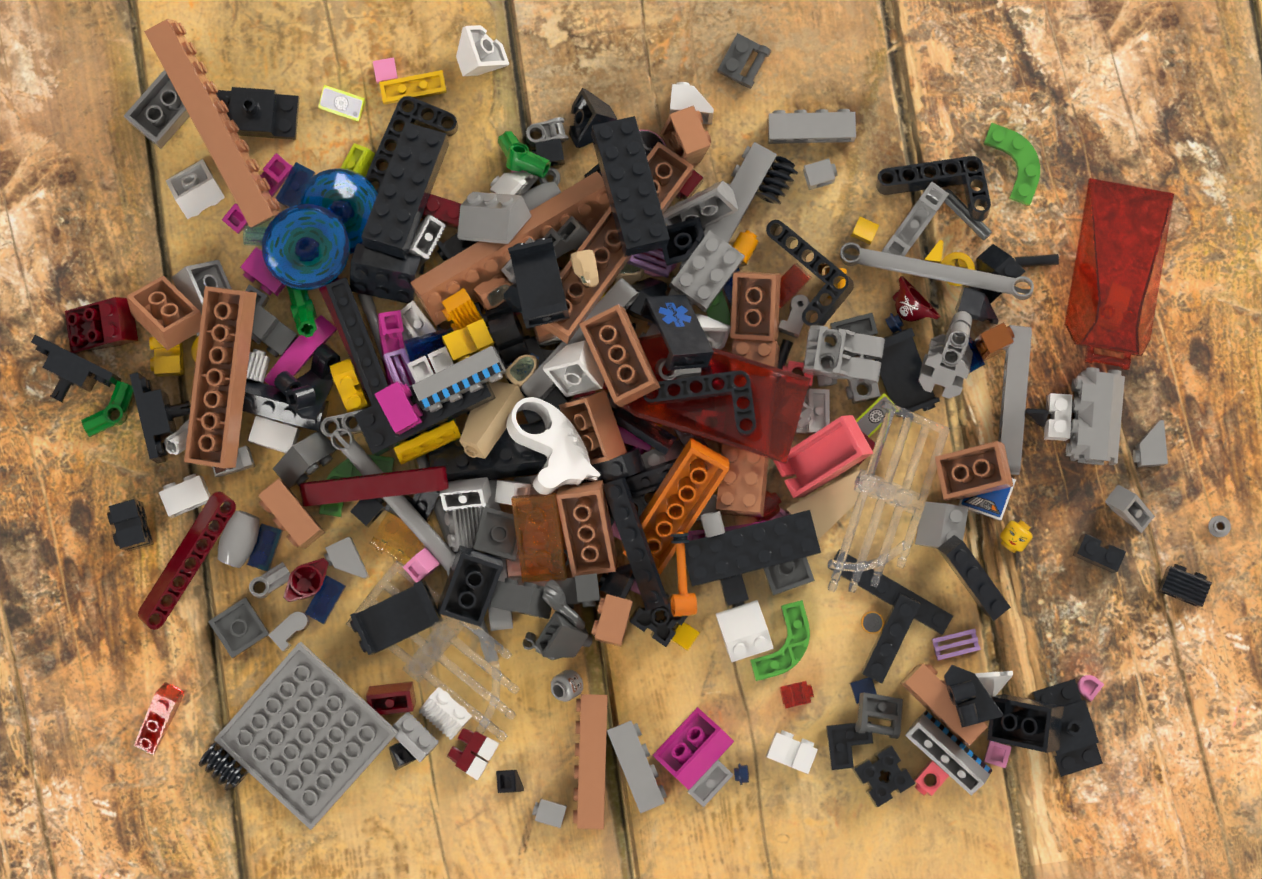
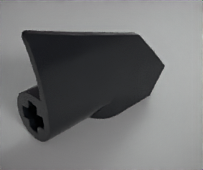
(970, 697)

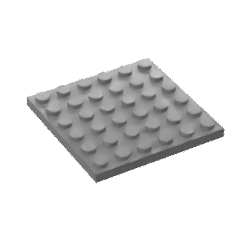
(306, 735)

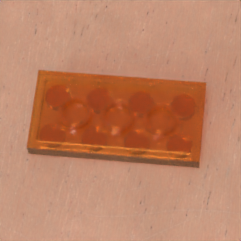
(539, 537)

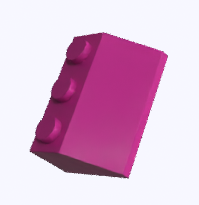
(693, 748)

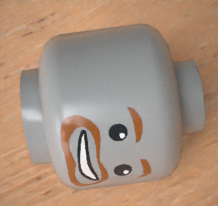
(566, 685)

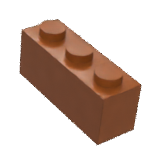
(994, 341)

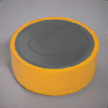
(872, 622)

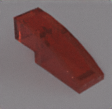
(792, 283)

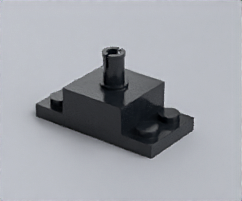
(262, 112)
(71, 369)
(156, 415)
(1078, 735)

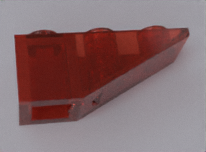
(158, 718)

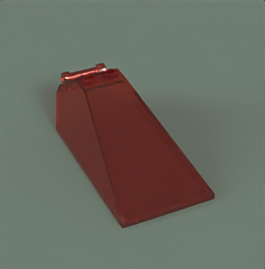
(1117, 270)
(775, 394)

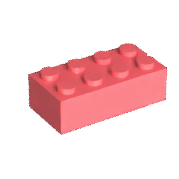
(824, 456)

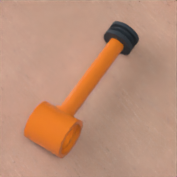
(683, 603)

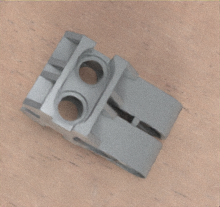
(948, 358)
(842, 364)

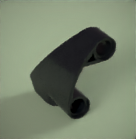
(310, 390)

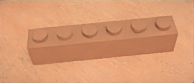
(592, 761)

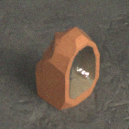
(491, 293)

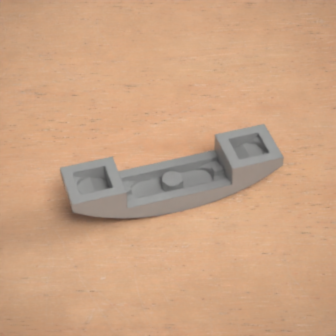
(916, 220)

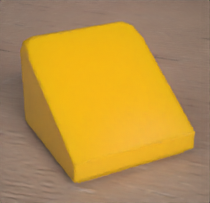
(865, 230)
(936, 253)
(685, 636)

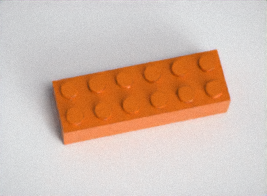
(681, 498)

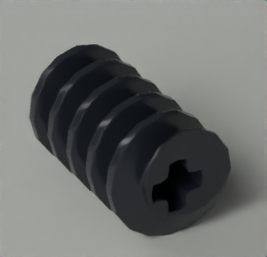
(777, 180)
(222, 767)

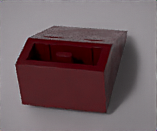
(101, 325)

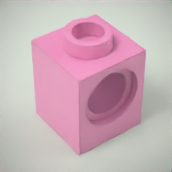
(421, 565)

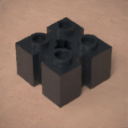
(506, 332)
(130, 525)
(662, 629)
(870, 773)

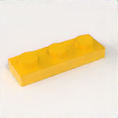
(414, 86)
(427, 442)

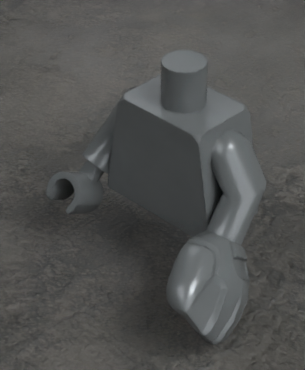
(564, 631)

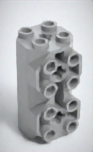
(1096, 416)

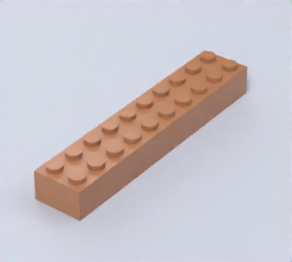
(212, 122)
(669, 176)
(484, 260)

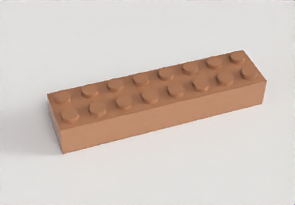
(220, 377)
(745, 483)

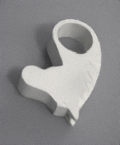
(561, 443)

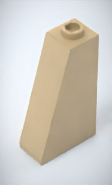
(489, 420)
(828, 504)

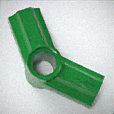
(520, 158)
(302, 311)
(102, 420)

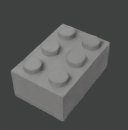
(158, 111)
(707, 271)

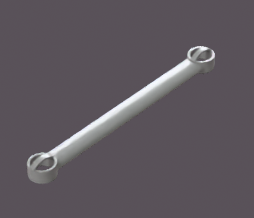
(937, 271)
(399, 504)

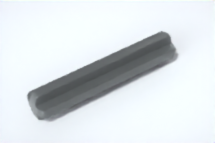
(963, 212)

